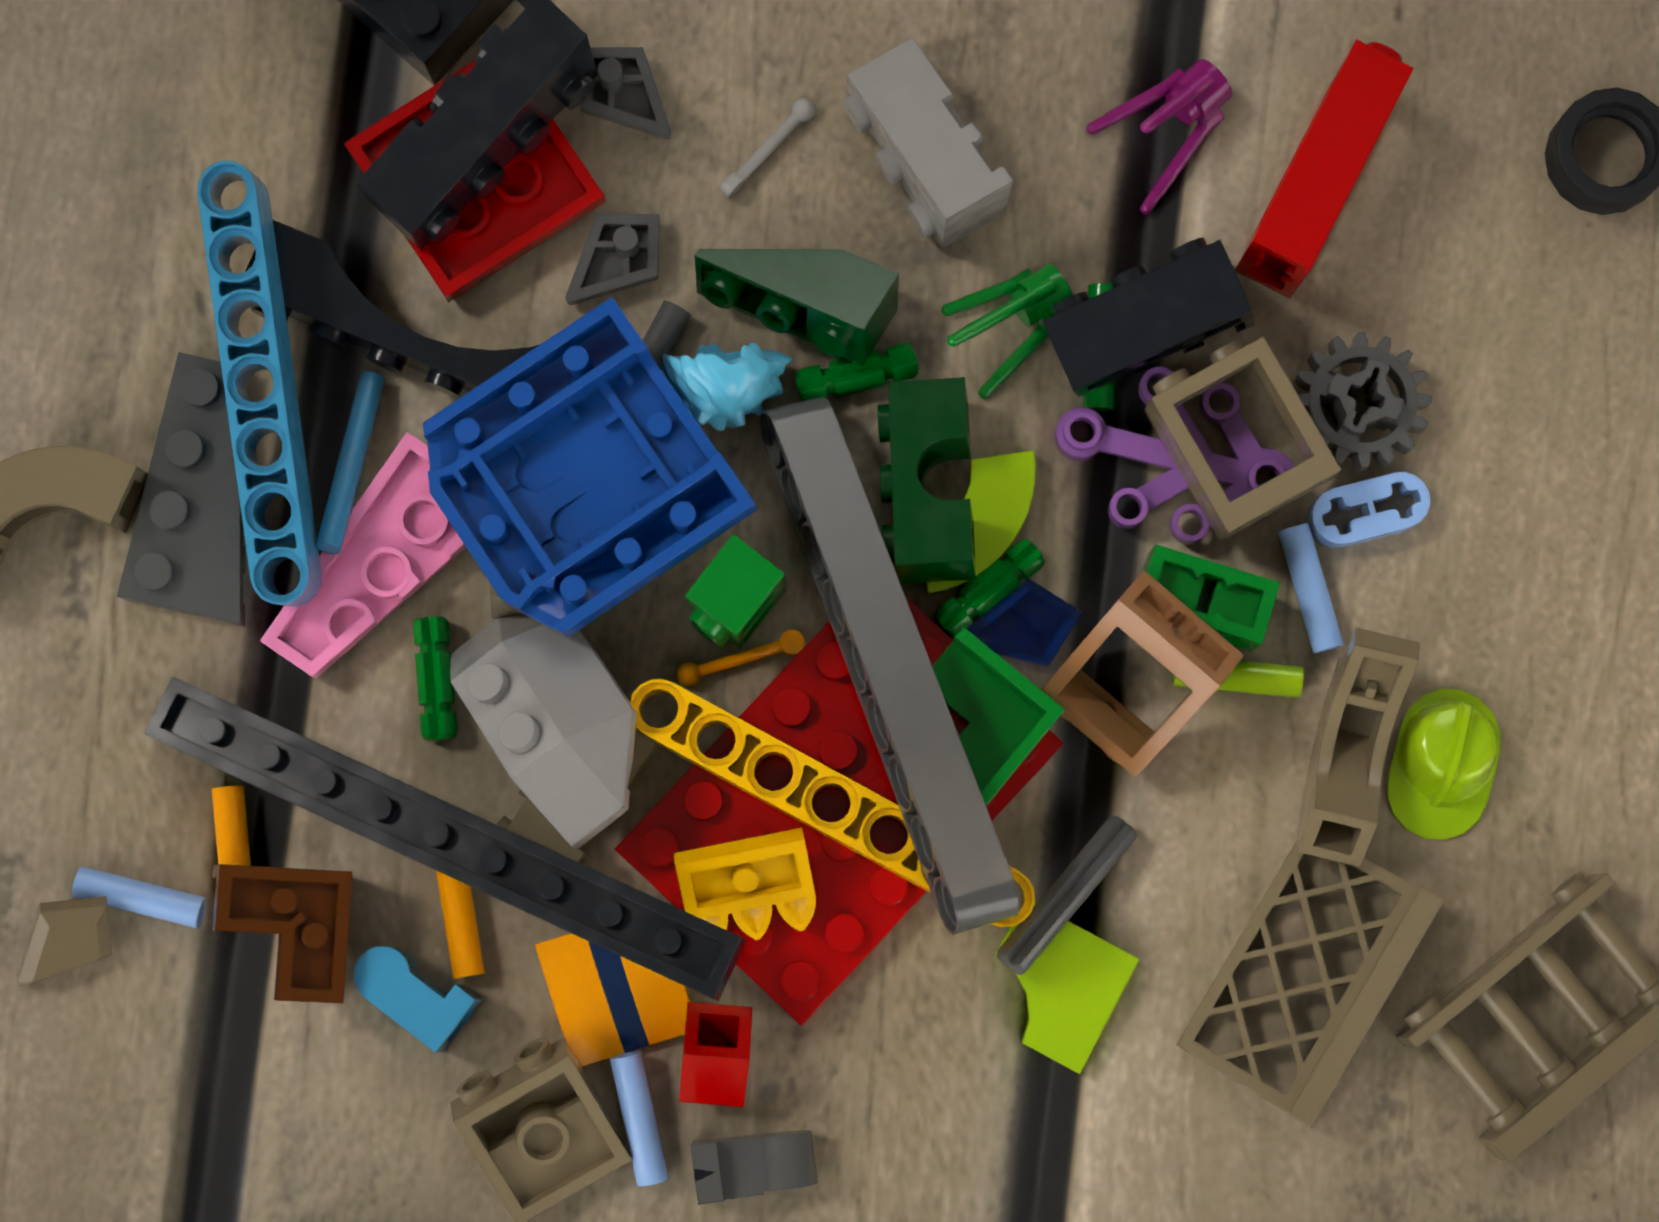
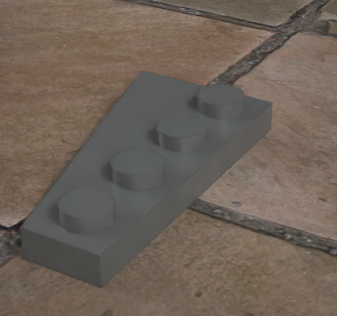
(189, 518)

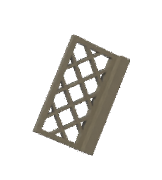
(1357, 1007)

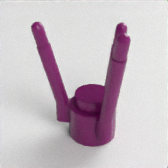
(1189, 97)

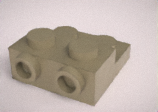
(538, 1128)

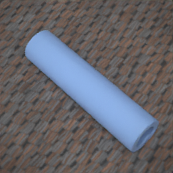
(1310, 588)
(140, 897)
(639, 1118)

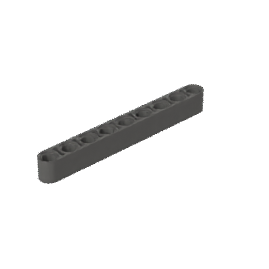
(889, 667)

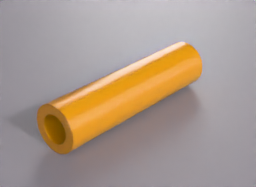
(231, 825)
(460, 927)

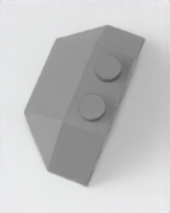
(551, 720)

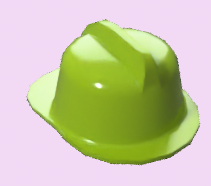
(1443, 764)

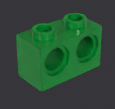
(734, 594)
(1222, 596)

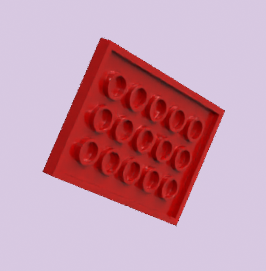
(856, 900)

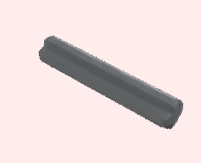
(1066, 895)

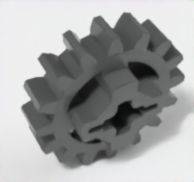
(1385, 409)

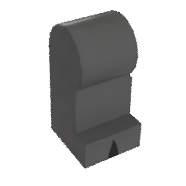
(752, 1165)

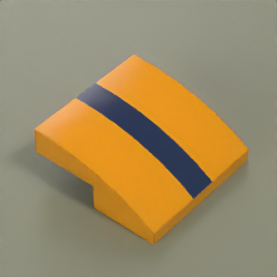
(607, 1000)

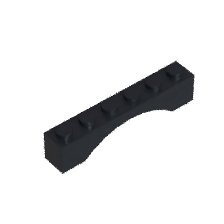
(328, 301)

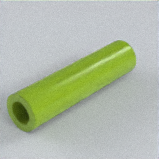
(1261, 679)

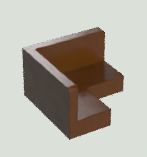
(306, 911)

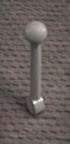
(802, 111)

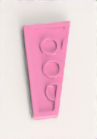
(388, 553)

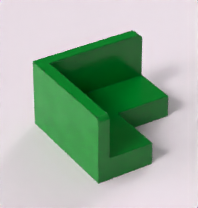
(999, 705)

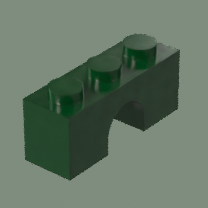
(925, 427)

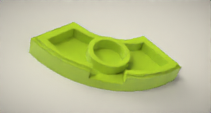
(1000, 502)

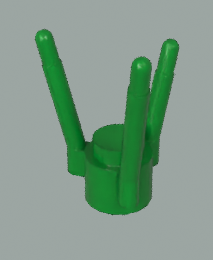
(1030, 300)

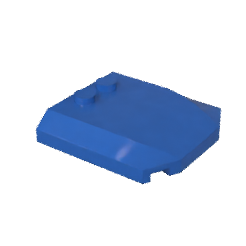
(579, 474)

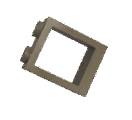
(1228, 360)

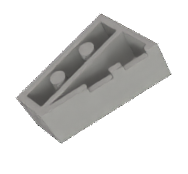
(926, 145)

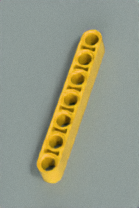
(796, 798)

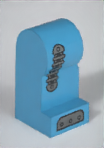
(394, 985)

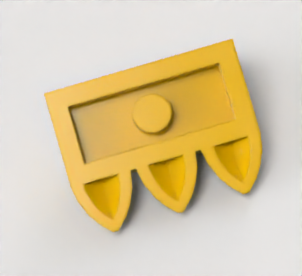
(747, 880)

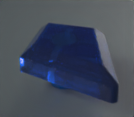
(1027, 624)

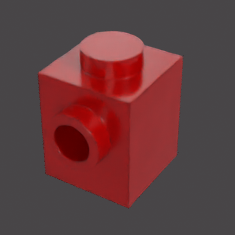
(715, 1054)

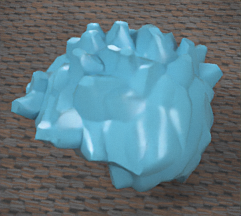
(726, 386)

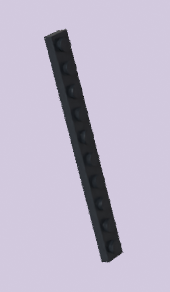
(447, 839)

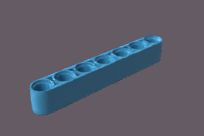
(240, 360)

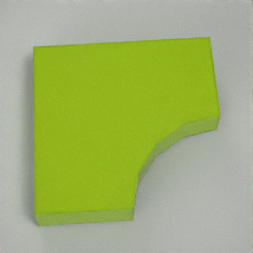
(1072, 993)

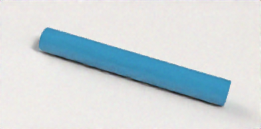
(350, 462)

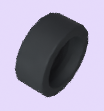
(1567, 175)

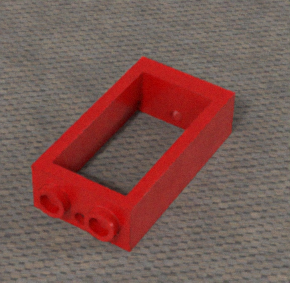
(1325, 167)

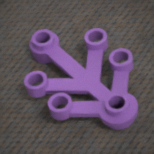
(1235, 472)

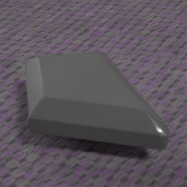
(626, 91)
(616, 256)

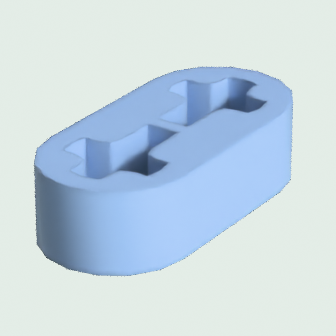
(1365, 495)

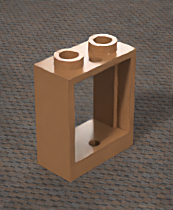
(1195, 657)

